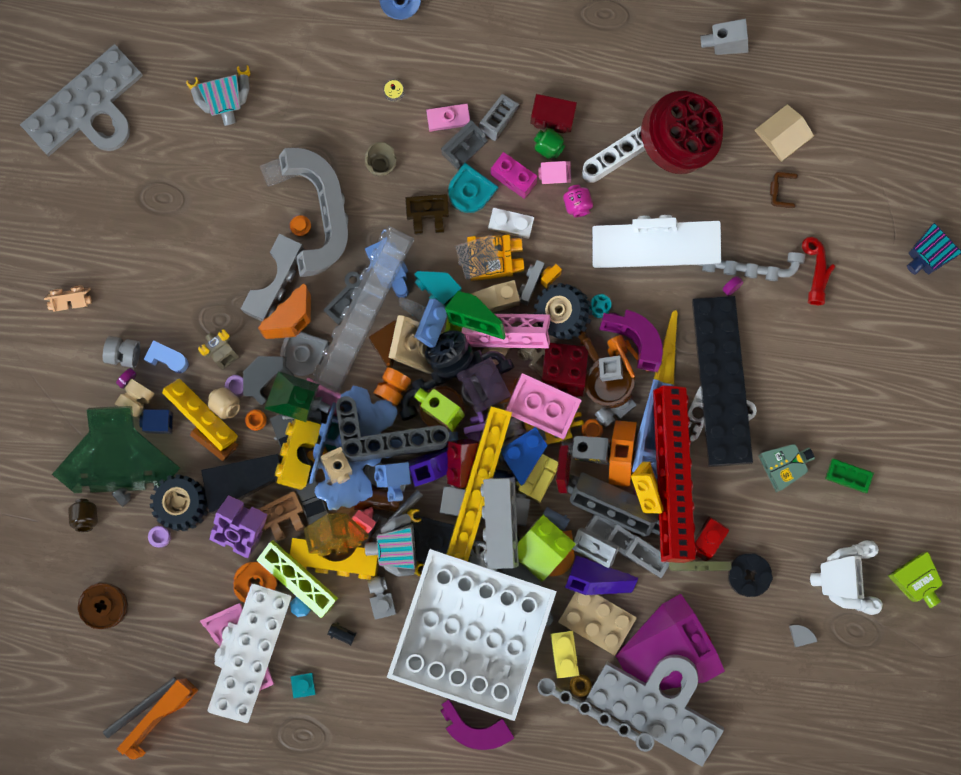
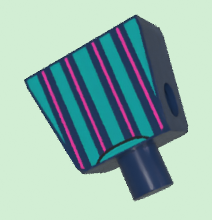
(932, 251)

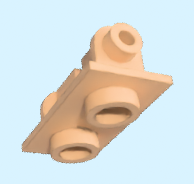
(60, 299)

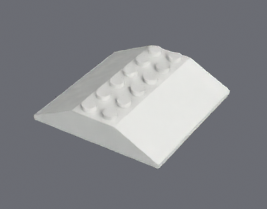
(471, 634)

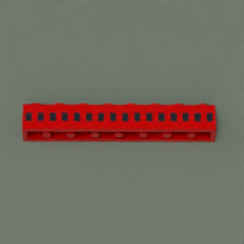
(674, 474)

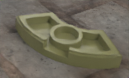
(700, 566)

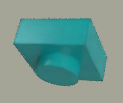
(303, 685)

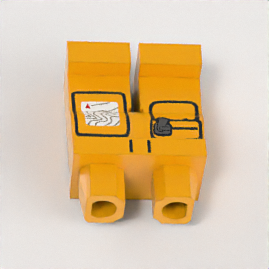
(505, 246)

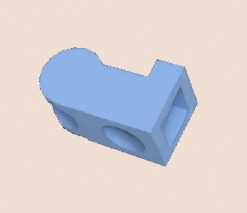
(167, 356)

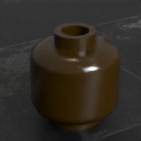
(83, 515)

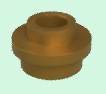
(583, 692)

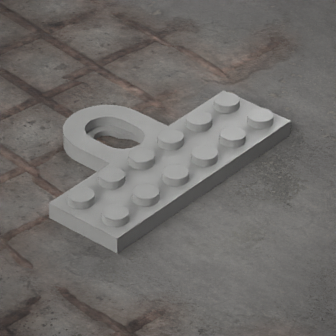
(82, 101)
(654, 712)

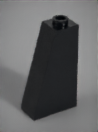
(238, 479)

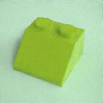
(543, 548)

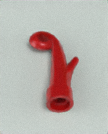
(821, 275)

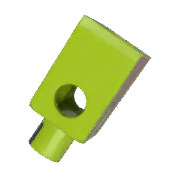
(445, 413)

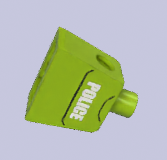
(918, 579)

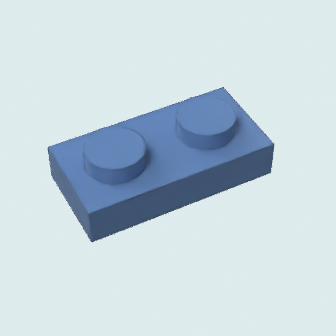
(431, 323)

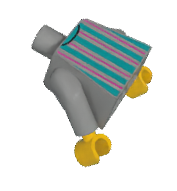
(222, 95)
(397, 546)

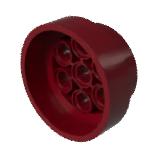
(672, 152)

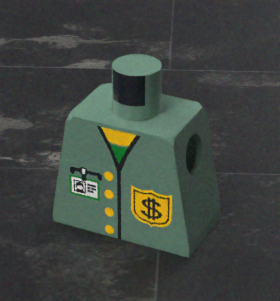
(785, 465)

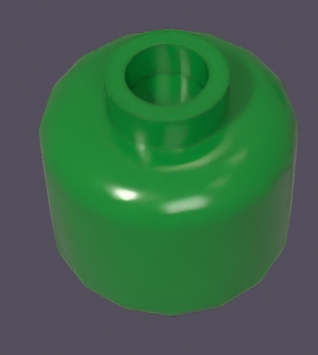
(549, 143)

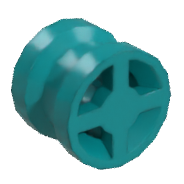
(600, 302)

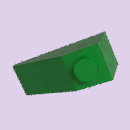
(473, 314)

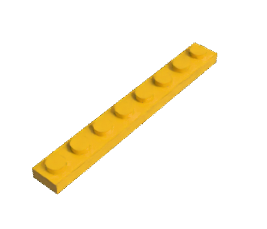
(482, 468)

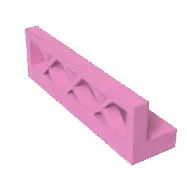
(516, 337)

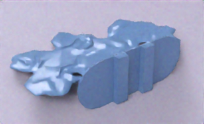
(372, 421)

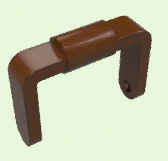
(774, 188)

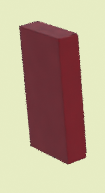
(563, 469)

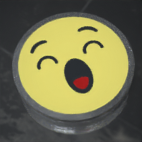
(393, 90)

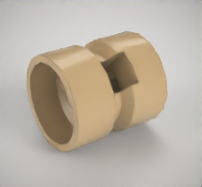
(135, 396)

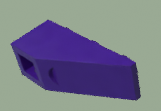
(428, 467)
(595, 579)

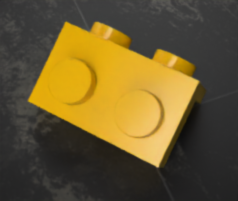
(647, 488)

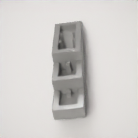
(629, 545)

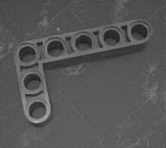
(384, 439)

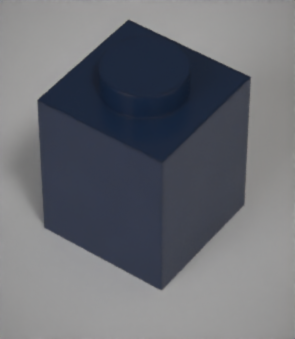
(156, 421)

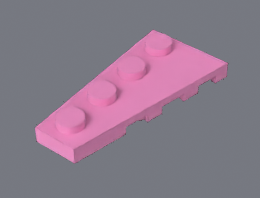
(218, 622)

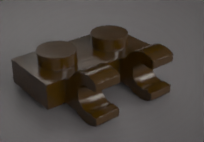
(427, 207)

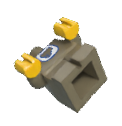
(219, 349)

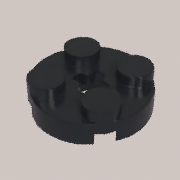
(762, 576)

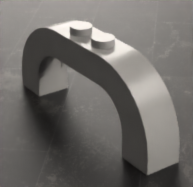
(335, 220)

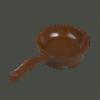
(606, 393)

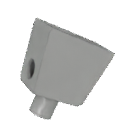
(727, 38)

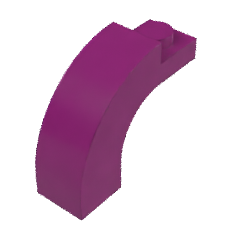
(641, 333)
(475, 738)

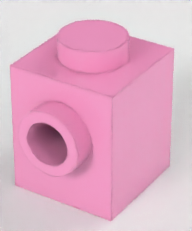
(555, 172)

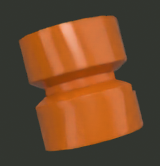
(392, 386)

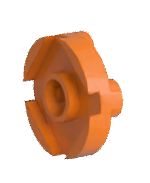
(246, 573)

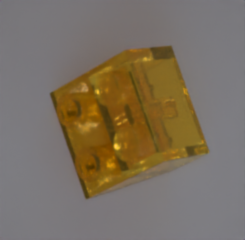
(334, 535)

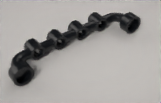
(410, 411)

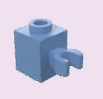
(392, 477)

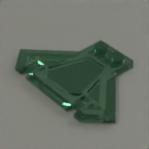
(113, 455)

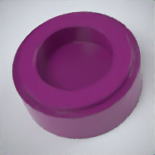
(732, 285)
(125, 378)

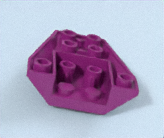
(670, 631)

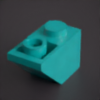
(438, 285)

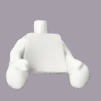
(843, 578)

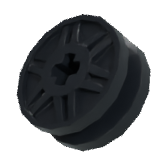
(450, 354)

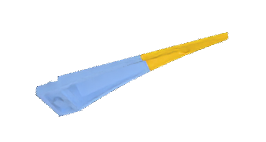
(645, 443)

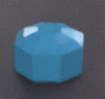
(299, 608)

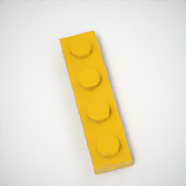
(200, 414)

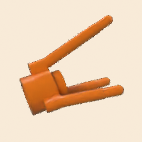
(619, 347)

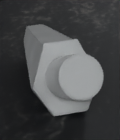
(320, 405)

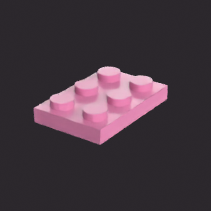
(543, 406)

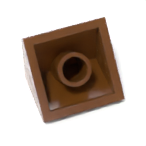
(382, 342)

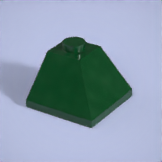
(292, 396)

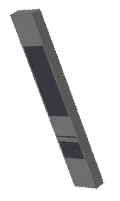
(313, 507)

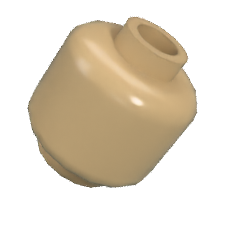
(224, 403)

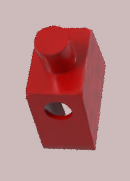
(710, 538)

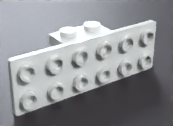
(657, 243)
(247, 653)

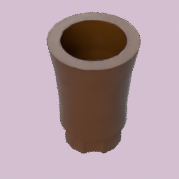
(378, 501)

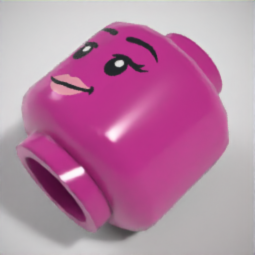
(578, 201)

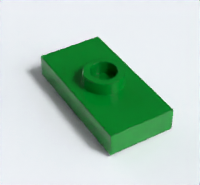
(849, 476)

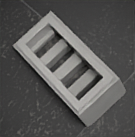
(492, 128)

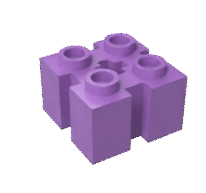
(238, 526)

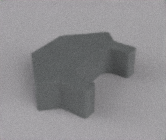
(260, 374)

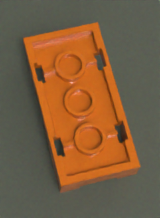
(172, 700)

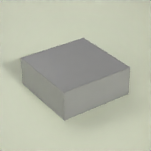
(611, 368)

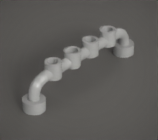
(753, 270)
(643, 741)

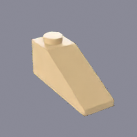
(499, 296)

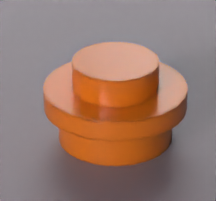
(300, 225)
(256, 420)
(592, 428)

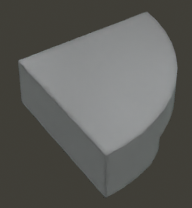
(801, 635)

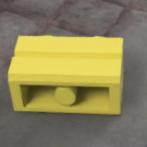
(539, 479)
(564, 654)

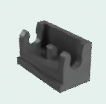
(464, 145)

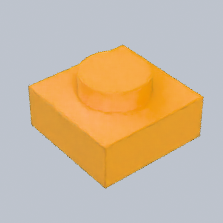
(549, 275)

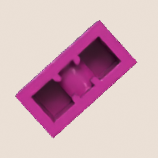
(514, 175)

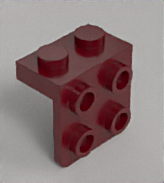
(565, 368)

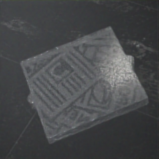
(478, 257)

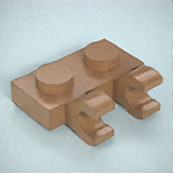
(281, 510)

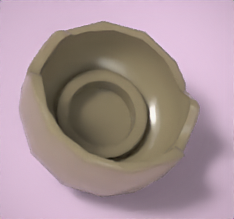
(380, 159)

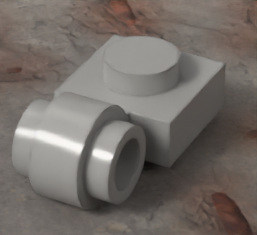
(605, 416)
(382, 604)

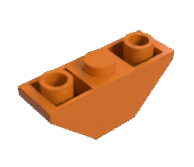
(289, 316)
(622, 453)

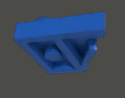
(524, 454)

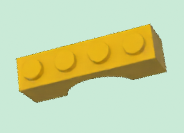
(357, 563)

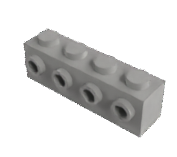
(500, 523)

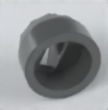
(120, 497)

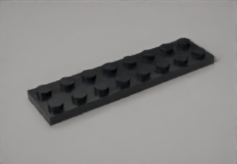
(722, 381)

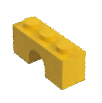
(291, 470)

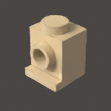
(336, 475)

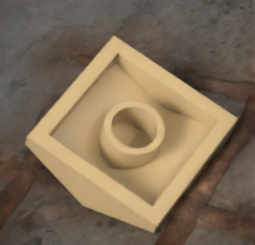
(785, 132)

